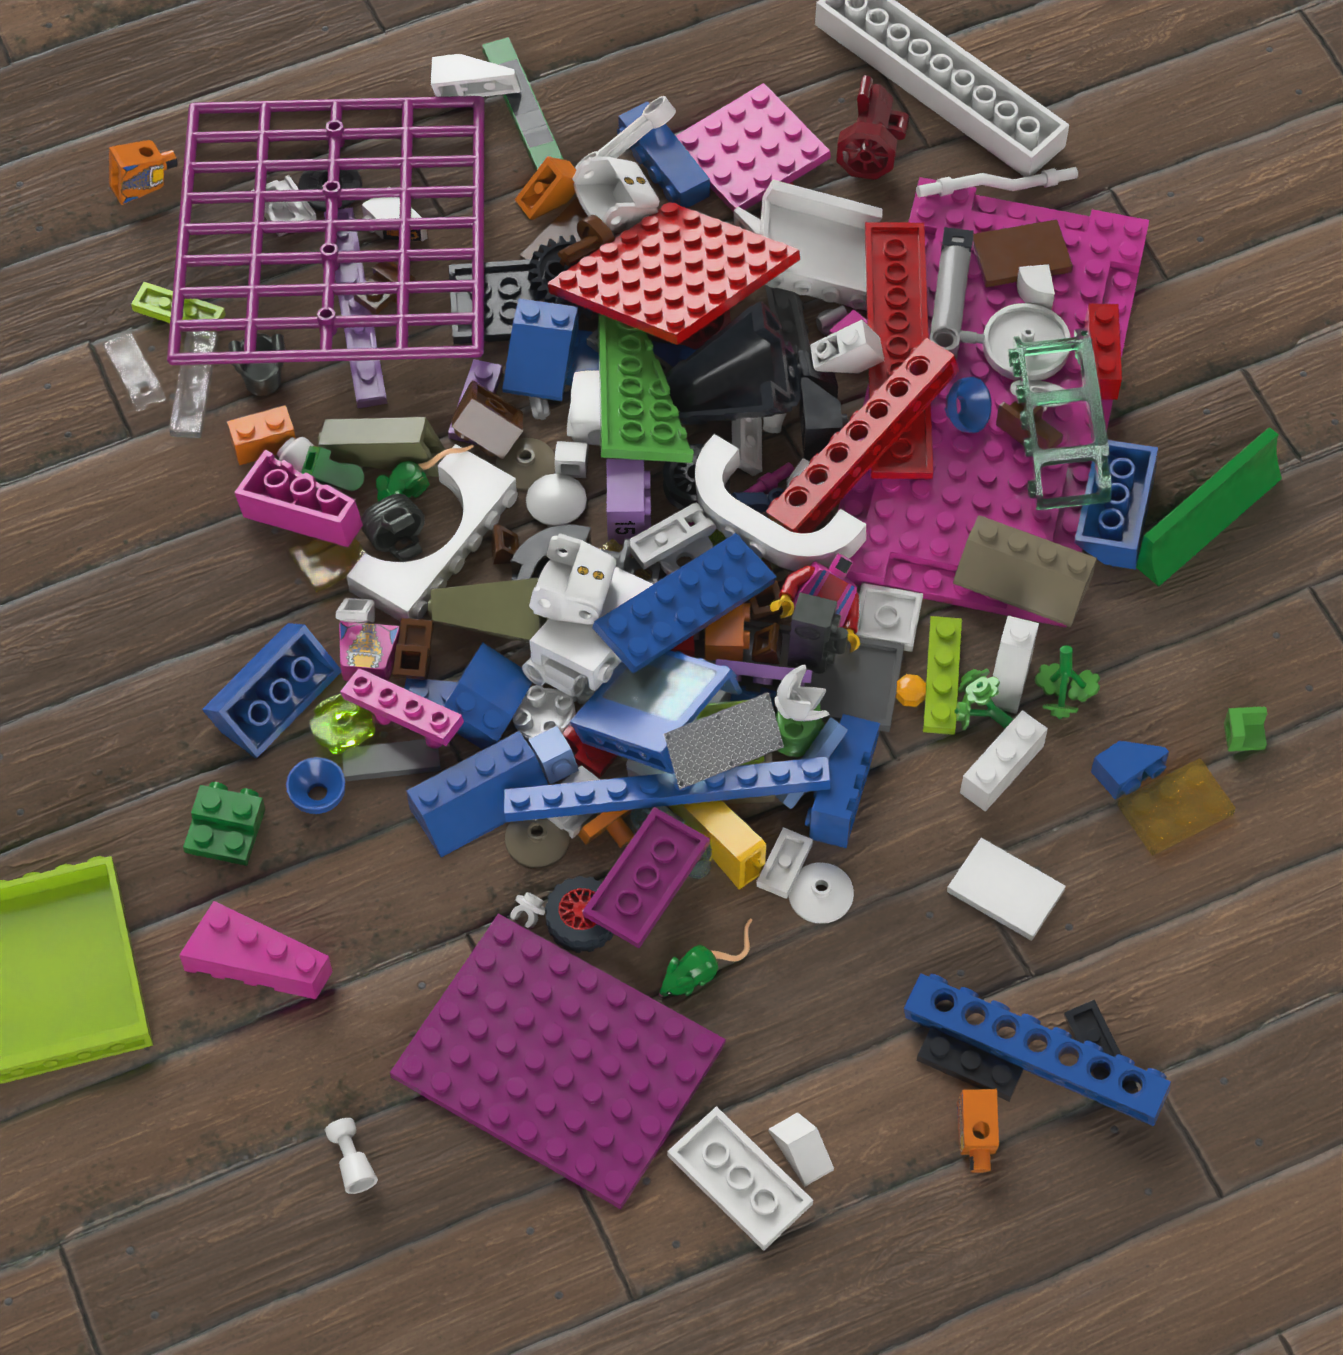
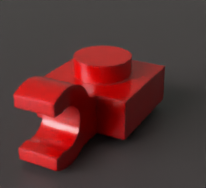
(591, 758)

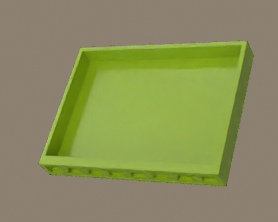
(67, 971)

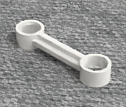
(653, 116)

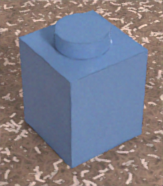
(553, 754)

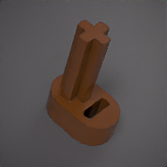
(593, 235)

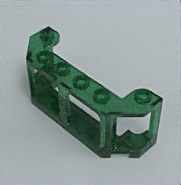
(1090, 392)

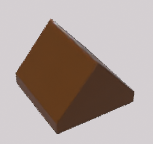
(503, 544)
(767, 645)

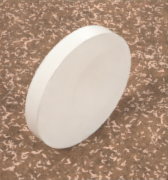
(1031, 324)

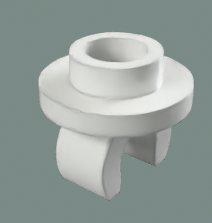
(531, 905)

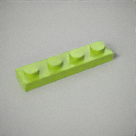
(942, 675)

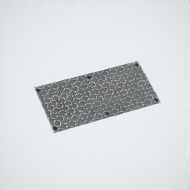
(723, 740)

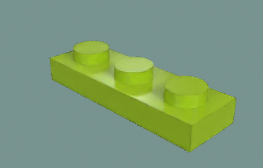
(157, 303)

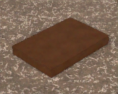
(1007, 249)

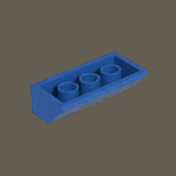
(1116, 528)
(272, 689)
(470, 795)

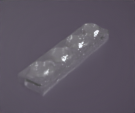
(193, 388)

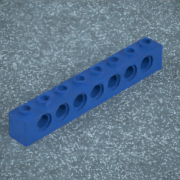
(1046, 1064)

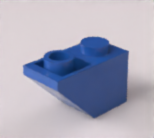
(1127, 765)

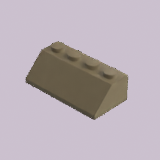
(1024, 570)

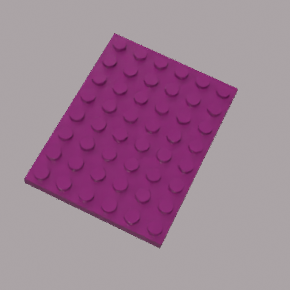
(558, 1060)

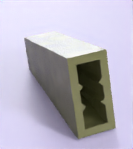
(381, 442)
(488, 608)

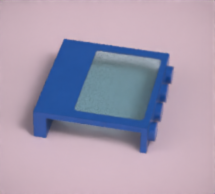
(638, 708)

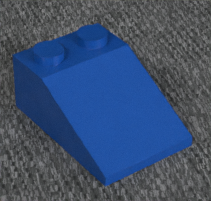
(540, 349)
(487, 696)

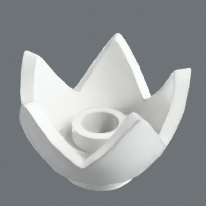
(799, 701)

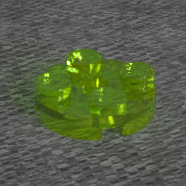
(343, 736)

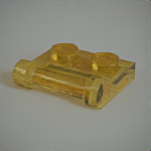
(328, 566)

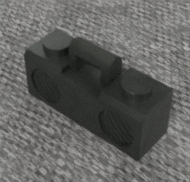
(815, 633)

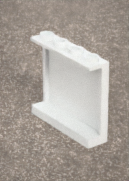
(829, 240)

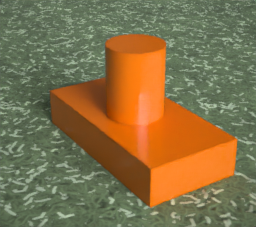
(609, 821)

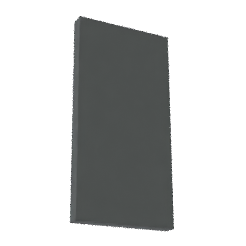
(855, 684)

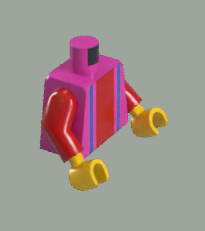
(828, 584)

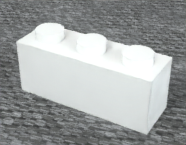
(1003, 760)

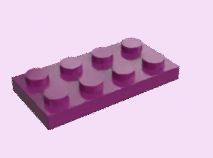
(646, 877)

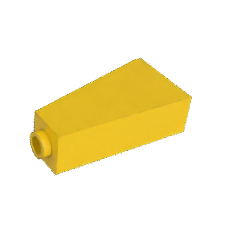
(733, 843)

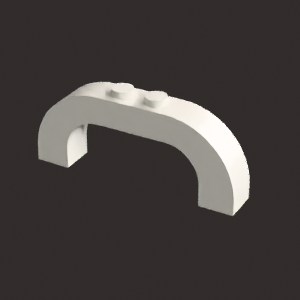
(765, 537)

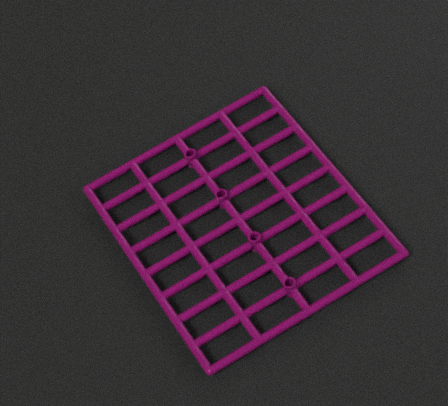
(329, 254)

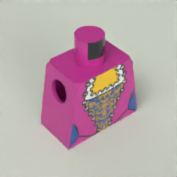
(368, 648)

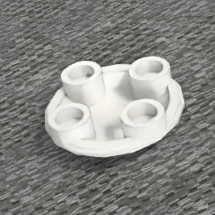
(556, 499)
(543, 710)

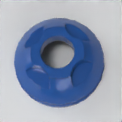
(974, 402)
(315, 773)

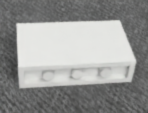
(578, 644)

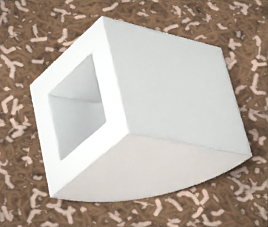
(1036, 285)
(571, 459)

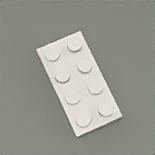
(740, 1178)

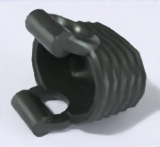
(261, 378)
(391, 521)

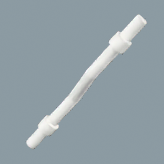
(946, 185)

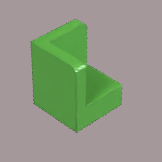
(1245, 728)

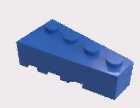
(849, 765)

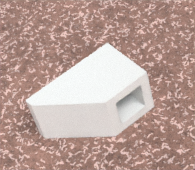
(848, 350)

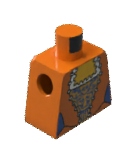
(137, 169)
(978, 1113)

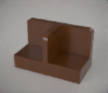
(1009, 421)

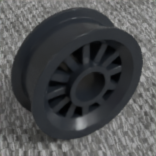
(678, 481)

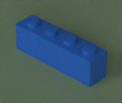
(668, 162)

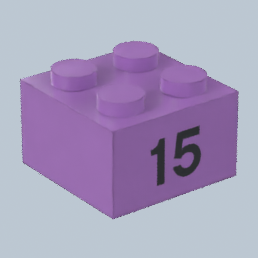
(627, 499)

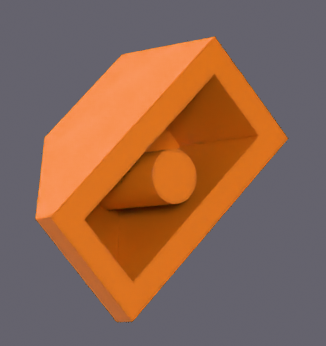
(547, 188)

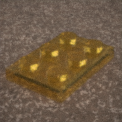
(1176, 806)

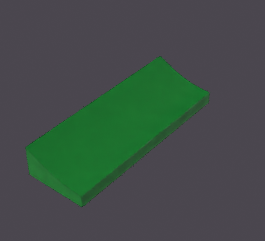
(1210, 509)

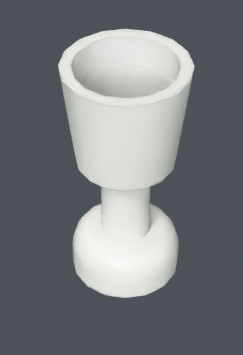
(354, 1166)

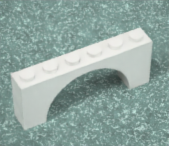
(406, 587)

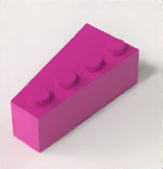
(296, 502)
(248, 951)

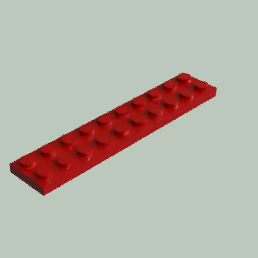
(900, 318)

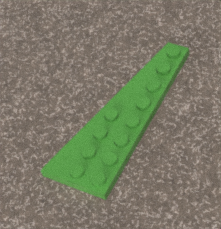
(636, 399)

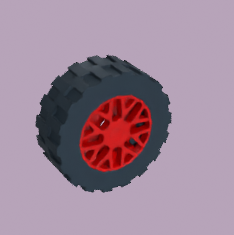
(566, 916)

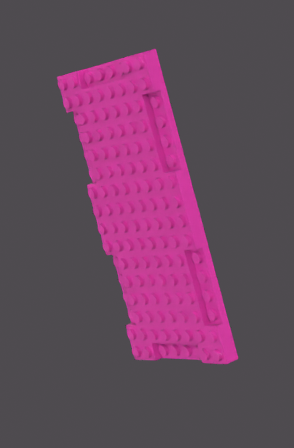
(923, 524)

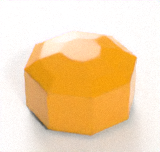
(911, 690)

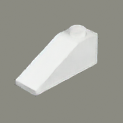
(471, 77)

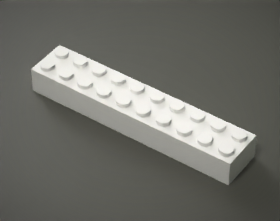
(947, 80)

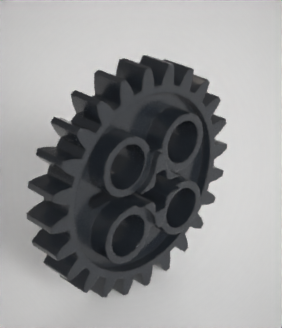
(546, 266)

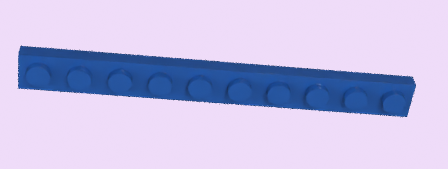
(663, 790)

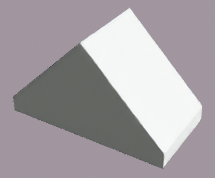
(802, 1148)

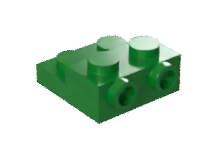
(224, 823)

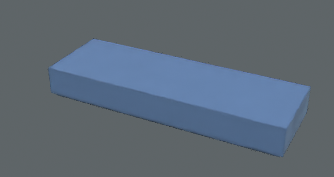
(821, 747)

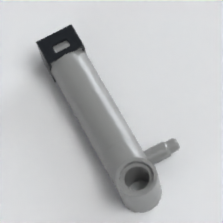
(951, 292)

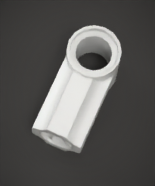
(556, 675)

